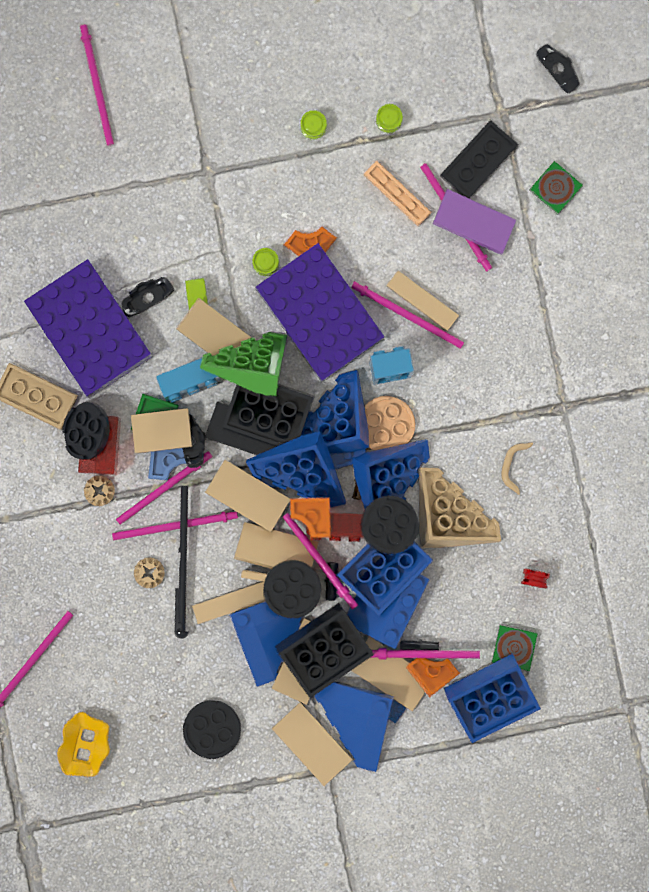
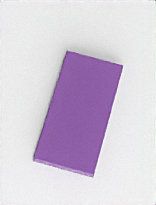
(474, 221)

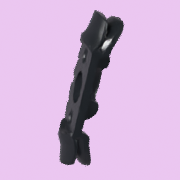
(567, 79)
(134, 302)
(195, 455)

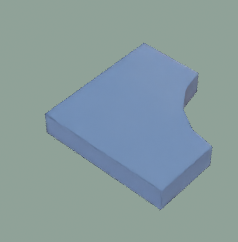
(164, 462)

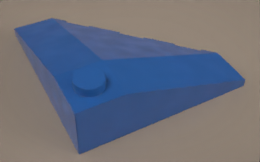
(341, 416)
(303, 466)
(389, 470)
(258, 634)
(359, 718)

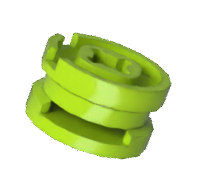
(389, 118)
(313, 125)
(265, 262)

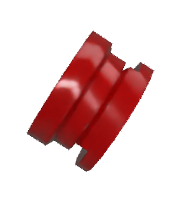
(535, 578)

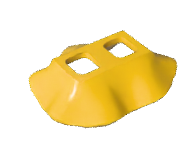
(72, 741)

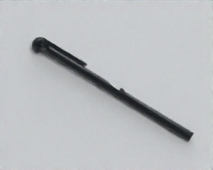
(180, 593)

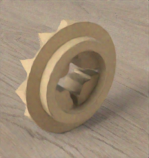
(108, 490)
(158, 573)

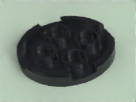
(86, 430)
(390, 525)
(292, 589)
(212, 729)

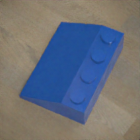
(383, 577)
(393, 620)
(491, 698)

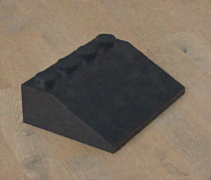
(269, 417)
(324, 650)

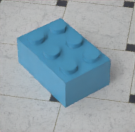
(391, 365)
(185, 380)

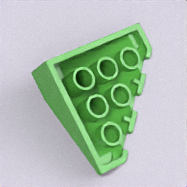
(252, 365)

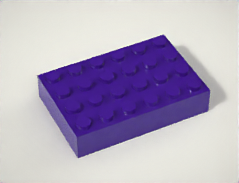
(319, 312)
(88, 329)

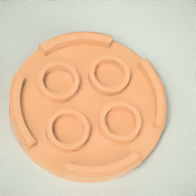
(389, 422)

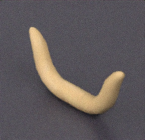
(507, 463)

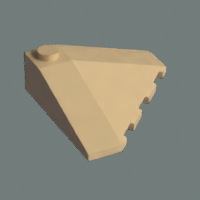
(448, 516)

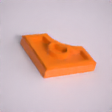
(301, 242)
(314, 514)
(431, 674)

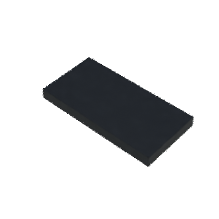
(479, 160)
(231, 438)

